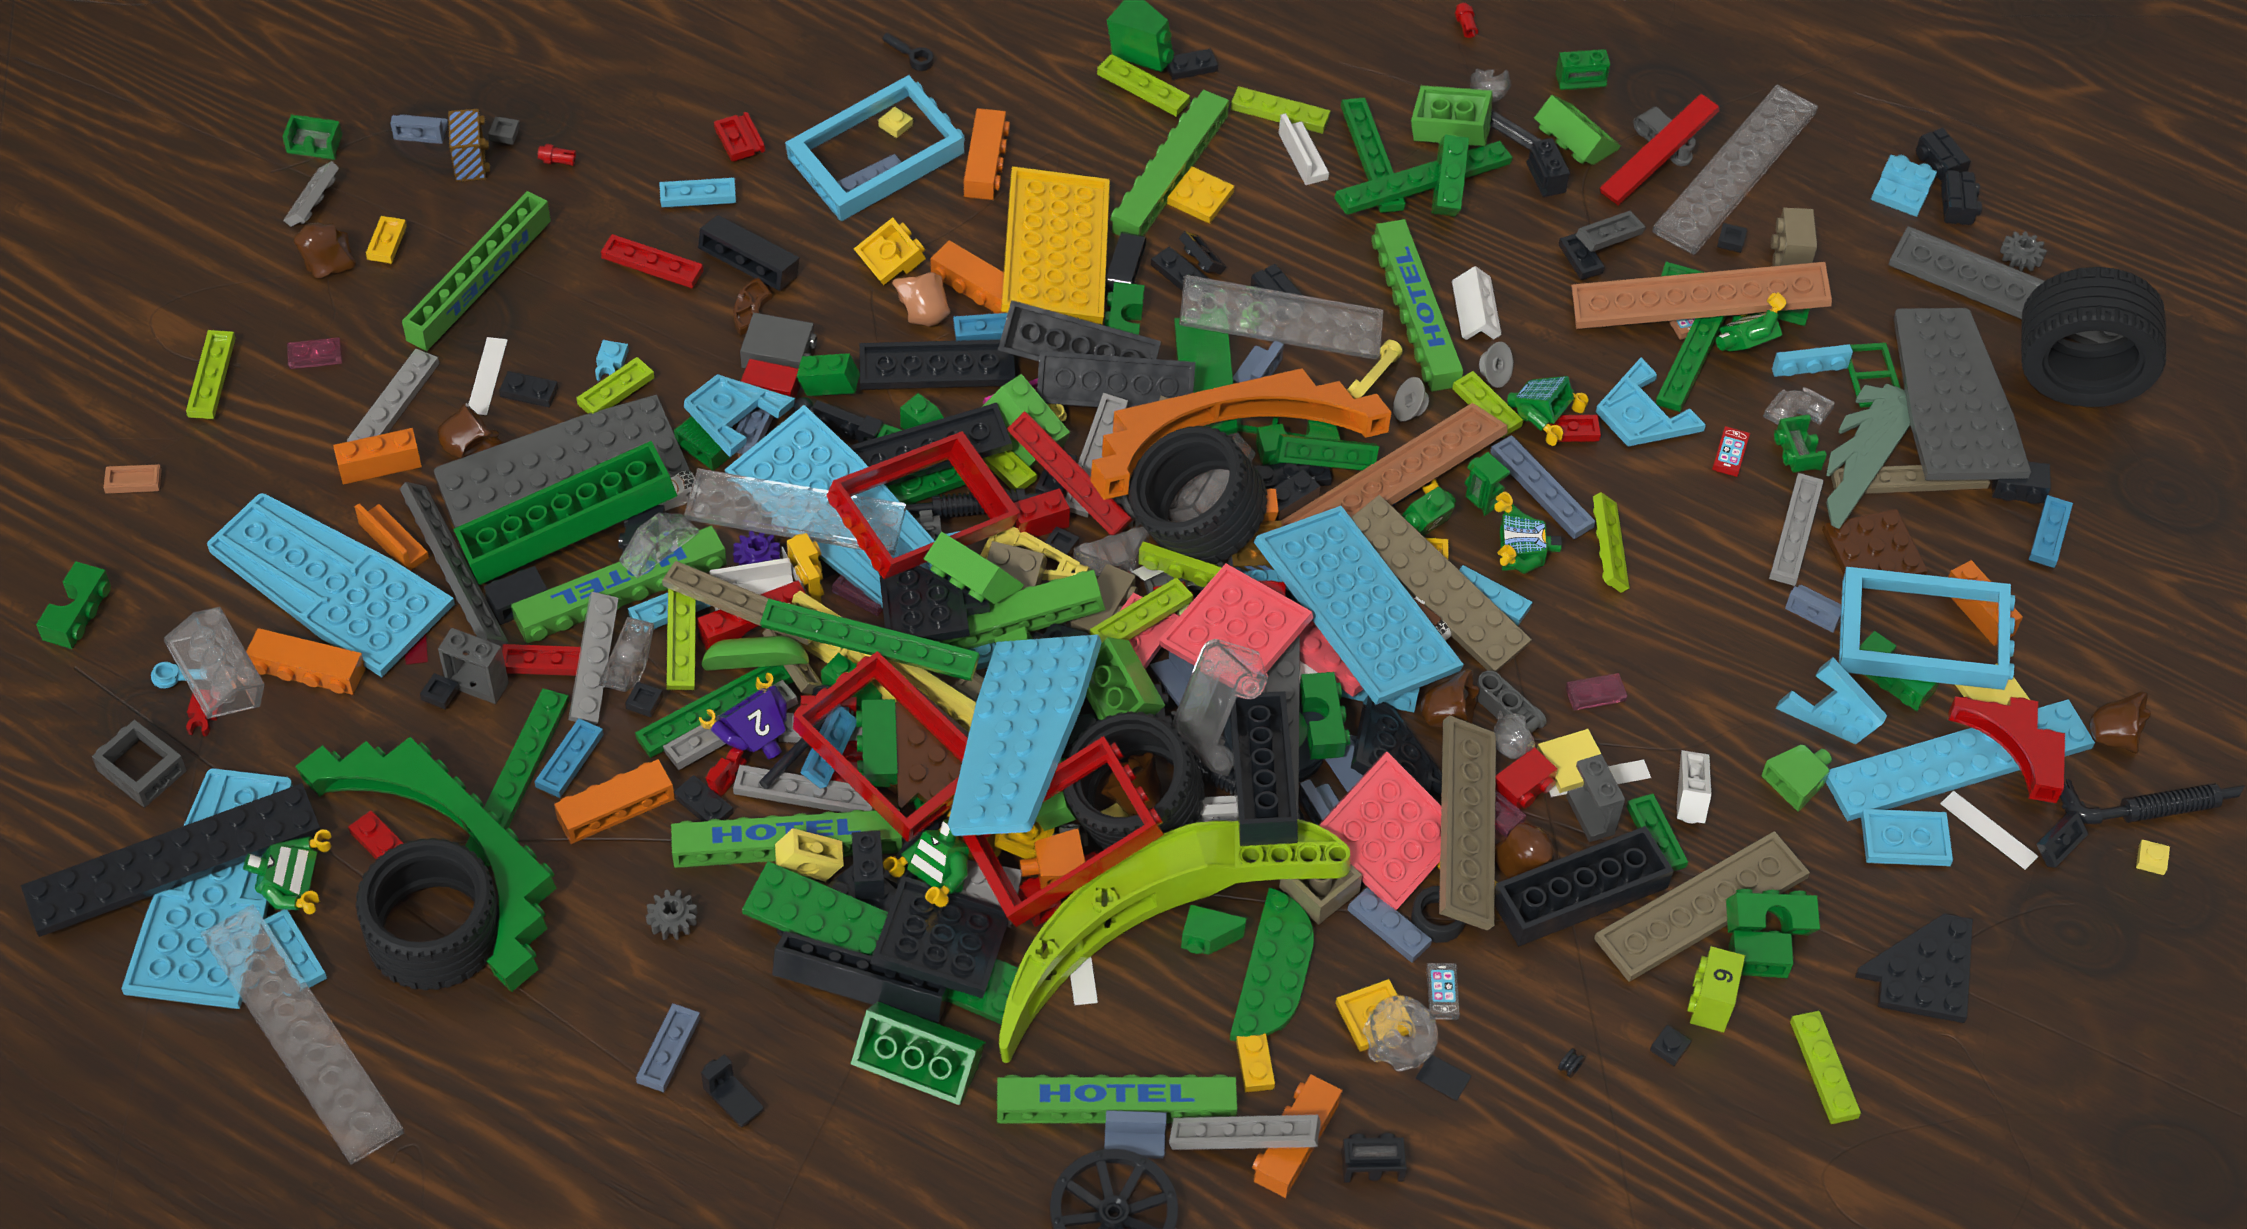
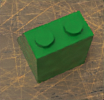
(1140, 35)

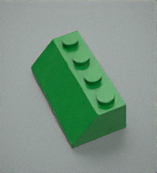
(917, 1052)

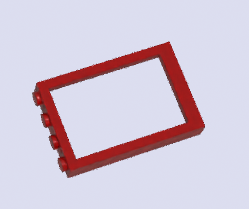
(969, 467)
(920, 707)
(1065, 775)

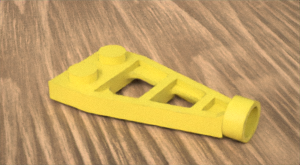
(1389, 353)
(1015, 538)

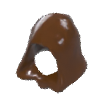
(324, 249)
(466, 434)
(1449, 699)
(2121, 722)
(1147, 779)
(1523, 850)

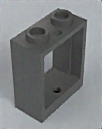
(489, 681)
(155, 780)

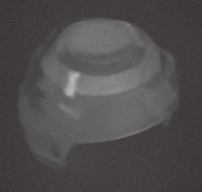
(1485, 81)
(1512, 736)

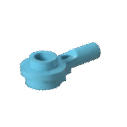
(166, 675)

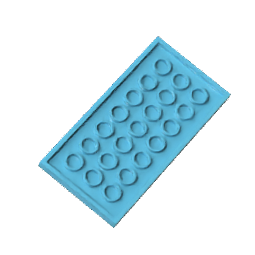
(1358, 604)

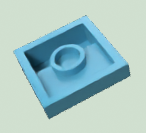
(1904, 185)

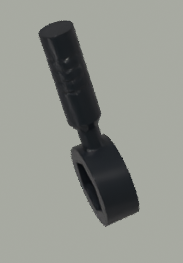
(914, 54)

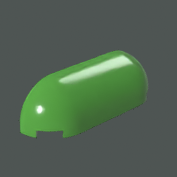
(754, 653)

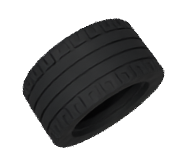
(2093, 302)

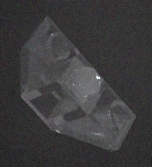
(656, 541)
(1115, 550)
(628, 656)

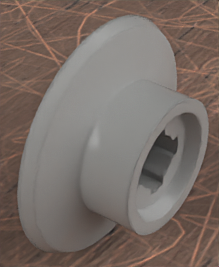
(1497, 364)
(1410, 399)

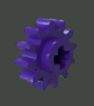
(756, 549)

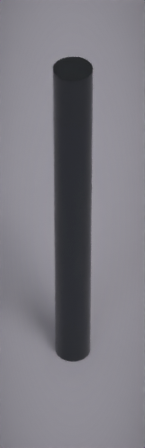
(787, 759)

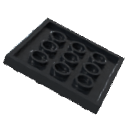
(941, 944)

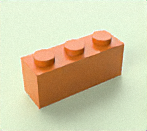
(377, 456)
(1981, 613)

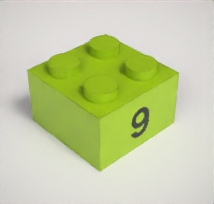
(1715, 988)

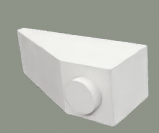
(1693, 787)

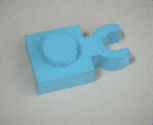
(610, 357)

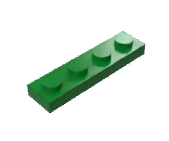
(1325, 452)

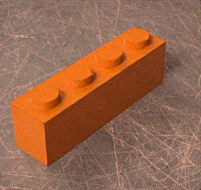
(985, 154)
(969, 275)
(306, 661)
(614, 801)
(1281, 1166)

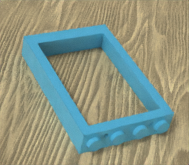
(895, 178)
(1917, 667)

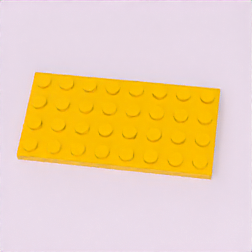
(1056, 243)

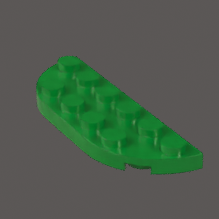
(1275, 968)

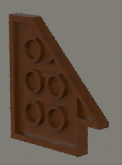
(922, 760)

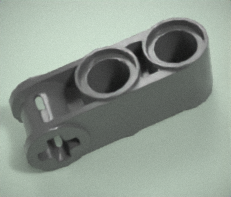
(1651, 123)
(1504, 694)

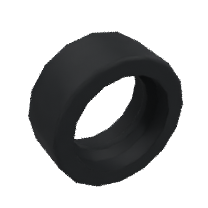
(1437, 933)

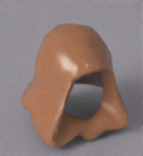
(923, 298)

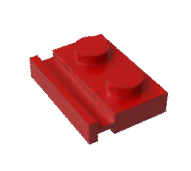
(739, 136)

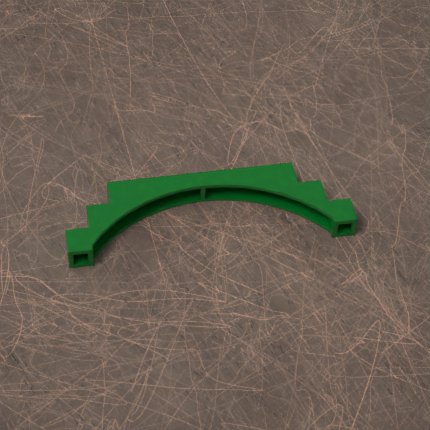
(416, 776)

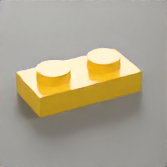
(386, 239)
(1255, 1063)

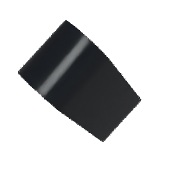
(1126, 260)

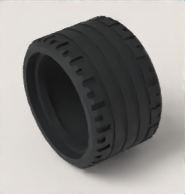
(1170, 466)
(1137, 735)
(413, 868)

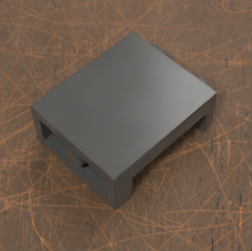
(777, 340)
(1598, 801)

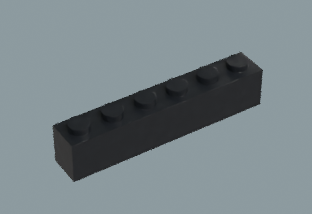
(854, 977)

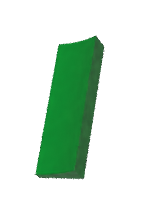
(1212, 364)

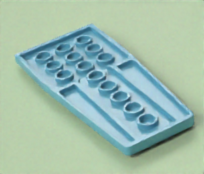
(812, 456)
(330, 581)
(1020, 731)
(170, 953)

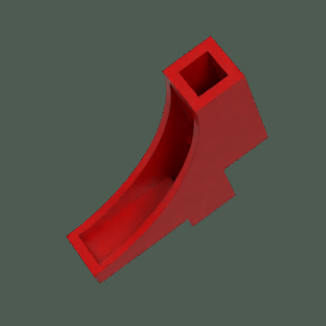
(2014, 727)

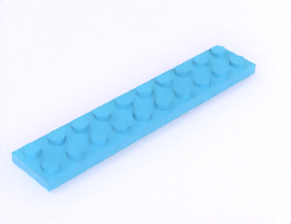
(1941, 765)

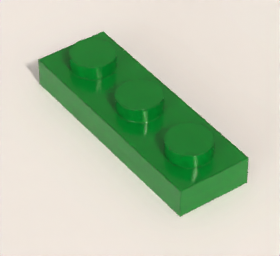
(1647, 812)

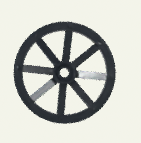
(1113, 1203)

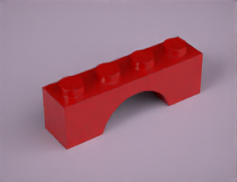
(723, 625)

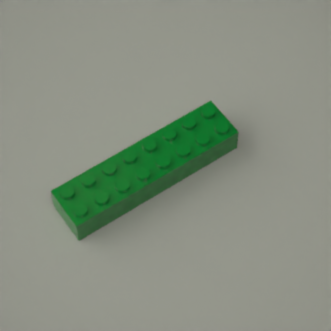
(565, 512)

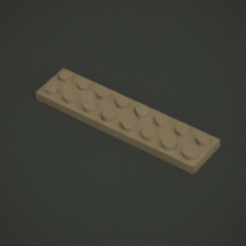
(1432, 578)
(1468, 823)
(1697, 906)

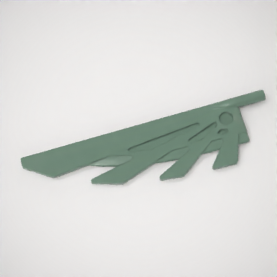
(1869, 449)

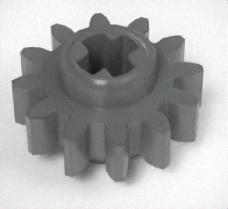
(2023, 251)
(671, 914)

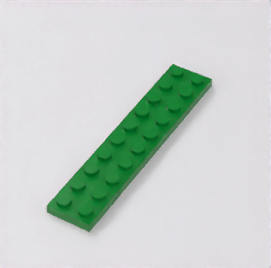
(832, 917)

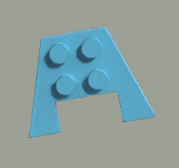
(725, 402)
(1637, 417)
(1844, 712)

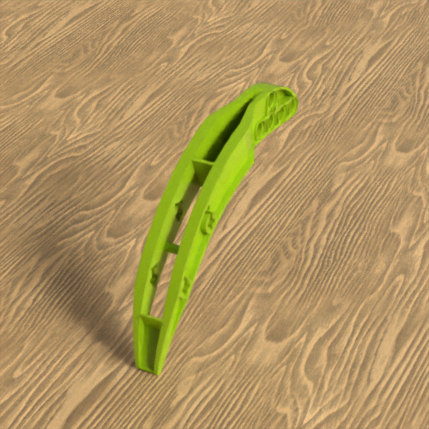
(1161, 876)

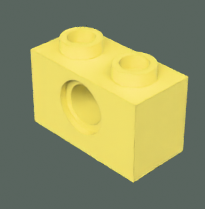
(809, 854)

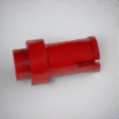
(1465, 16)
(551, 154)

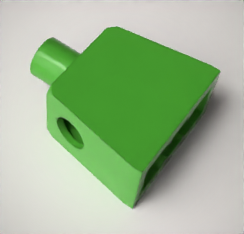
(1797, 774)

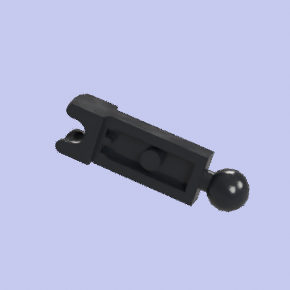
(841, 421)

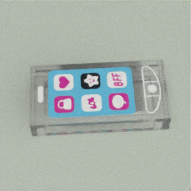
(1443, 990)

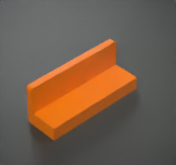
(391, 536)

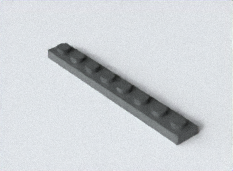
(452, 563)

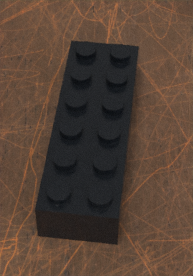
(1037, 329)
(1263, 770)
(1582, 886)

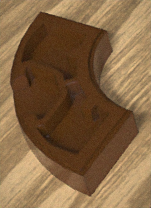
(749, 301)

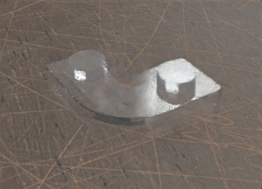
(1803, 402)

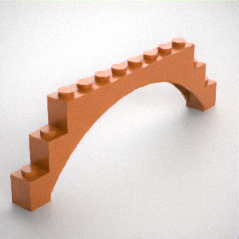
(1276, 395)

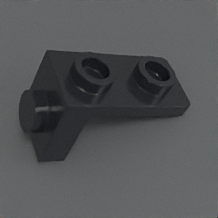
(729, 1092)

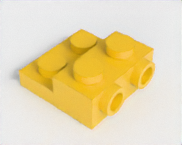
(890, 251)
(804, 558)

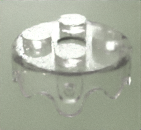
(1387, 1042)

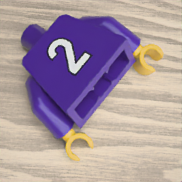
(753, 721)

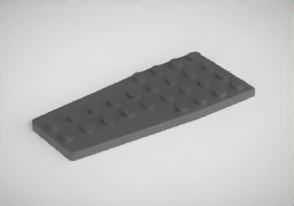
(1956, 398)
(540, 459)

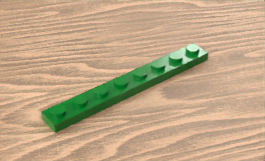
(1417, 179)
(870, 639)
(523, 761)

